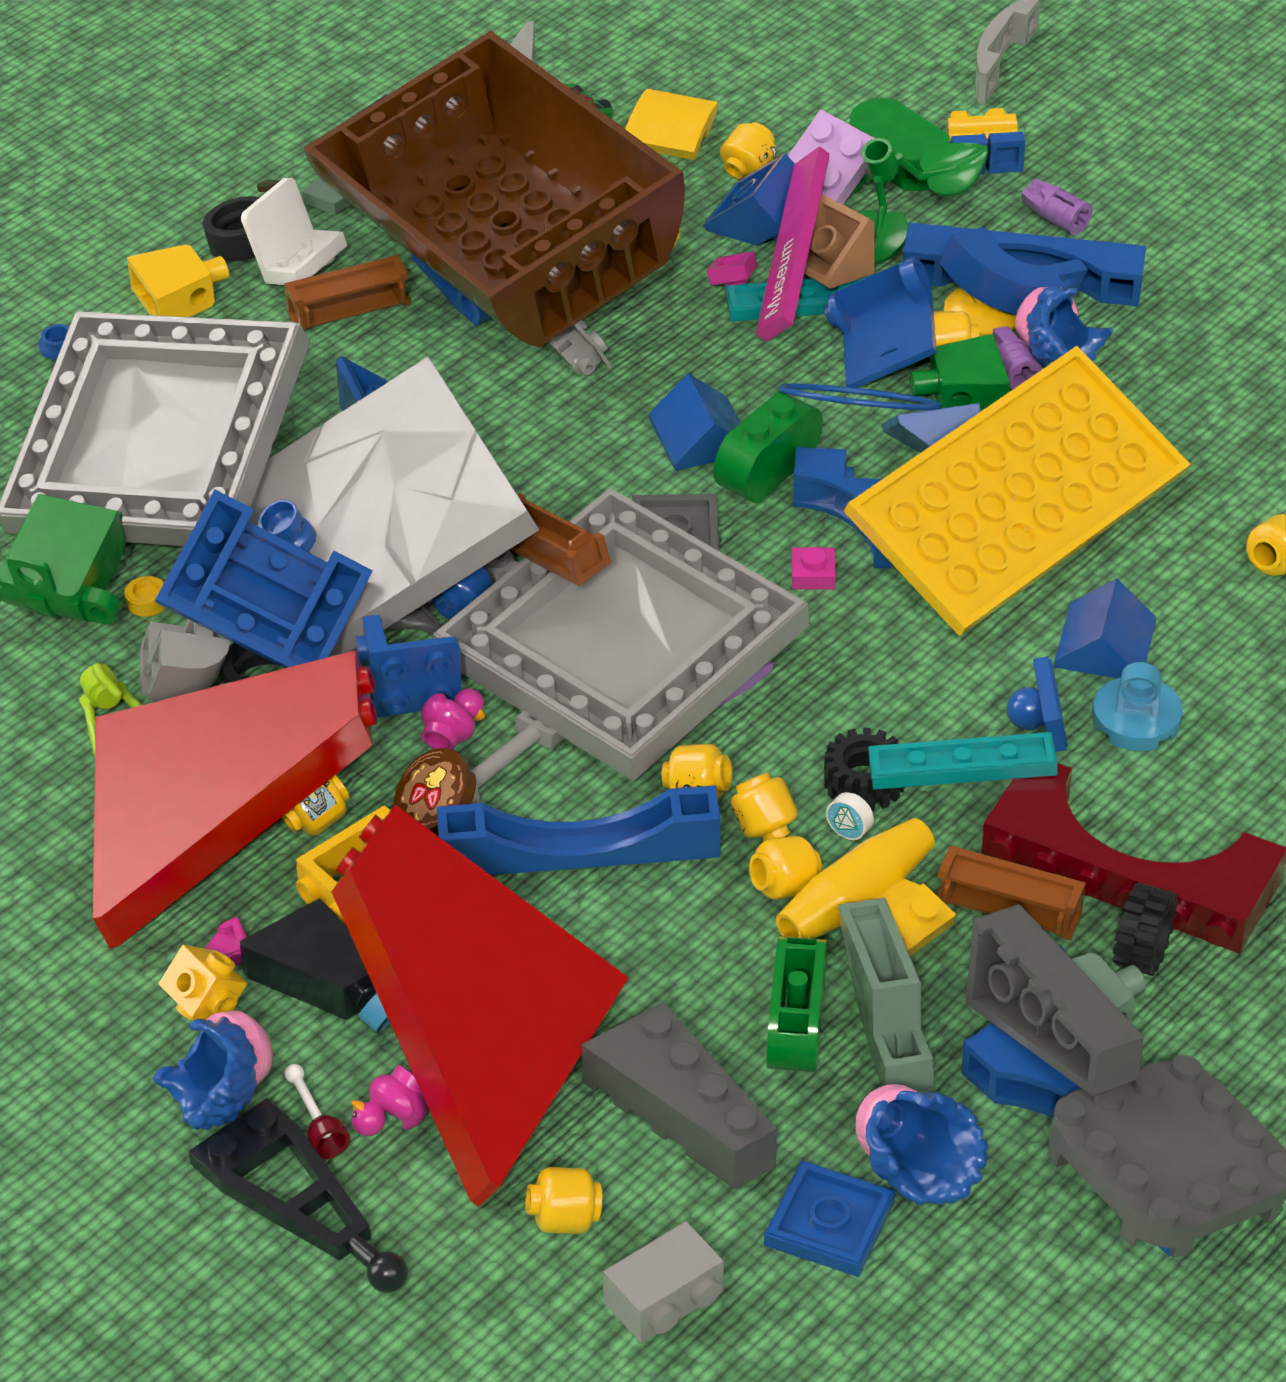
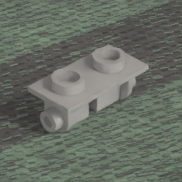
(585, 349)

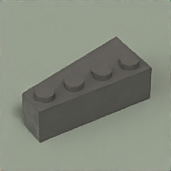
(1049, 1003)
(683, 1093)

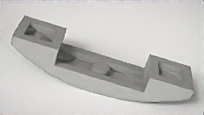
(1013, 25)

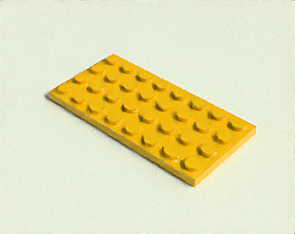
(1016, 490)

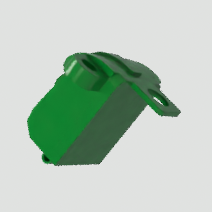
(65, 561)

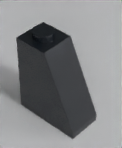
(310, 960)

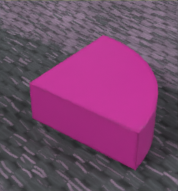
(227, 940)

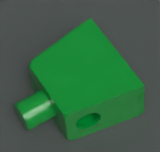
(964, 374)

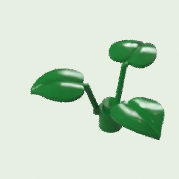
(948, 172)

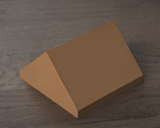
(840, 245)

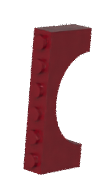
(1216, 895)

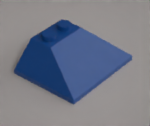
(261, 587)

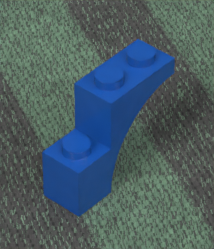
(828, 485)

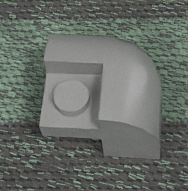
(179, 659)

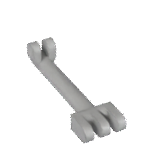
(529, 732)

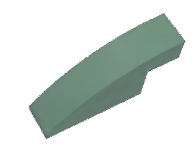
(886, 994)

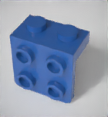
(408, 671)

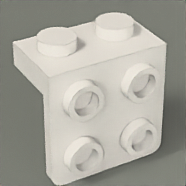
(284, 236)

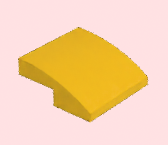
(672, 122)

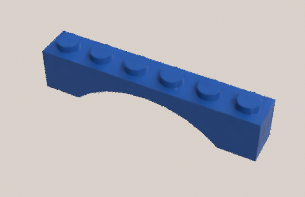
(1112, 272)
(667, 828)
(1014, 1074)

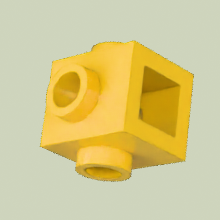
(202, 982)

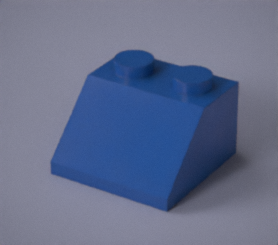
(754, 204)

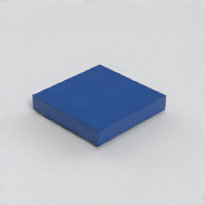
(829, 1218)

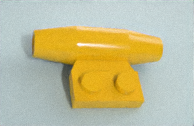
(873, 872)

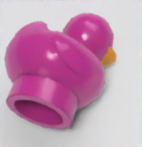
(451, 721)
(394, 1094)

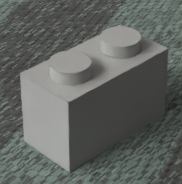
(663, 1282)

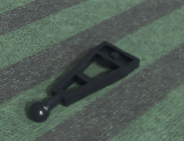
(258, 1137)

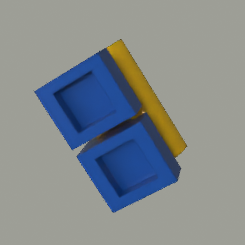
(994, 130)

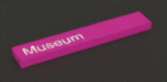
(793, 244)

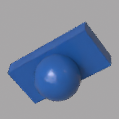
(1033, 707)

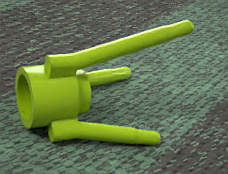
(103, 691)

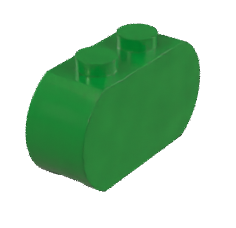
(904, 130)
(763, 446)
(796, 1004)

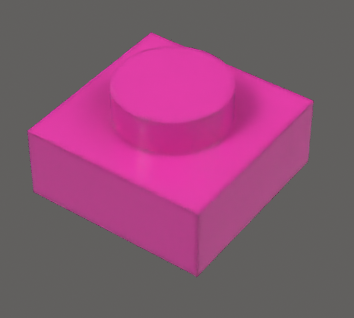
(732, 269)
(813, 568)

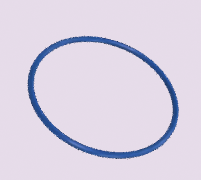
(794, 389)

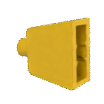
(175, 280)

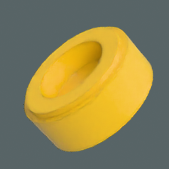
(141, 596)

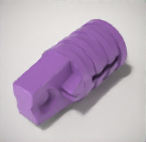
(1057, 206)
(1016, 356)

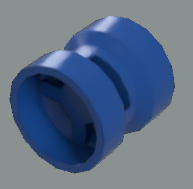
(286, 522)

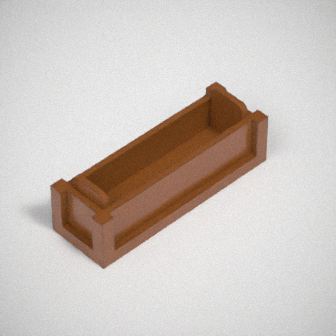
(347, 292)
(563, 546)
(997, 884)

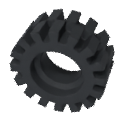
(854, 752)
(1145, 928)

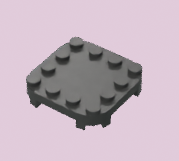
(1171, 1154)

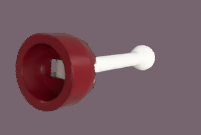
(325, 1132)

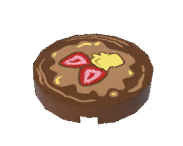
(432, 781)

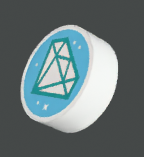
(849, 816)

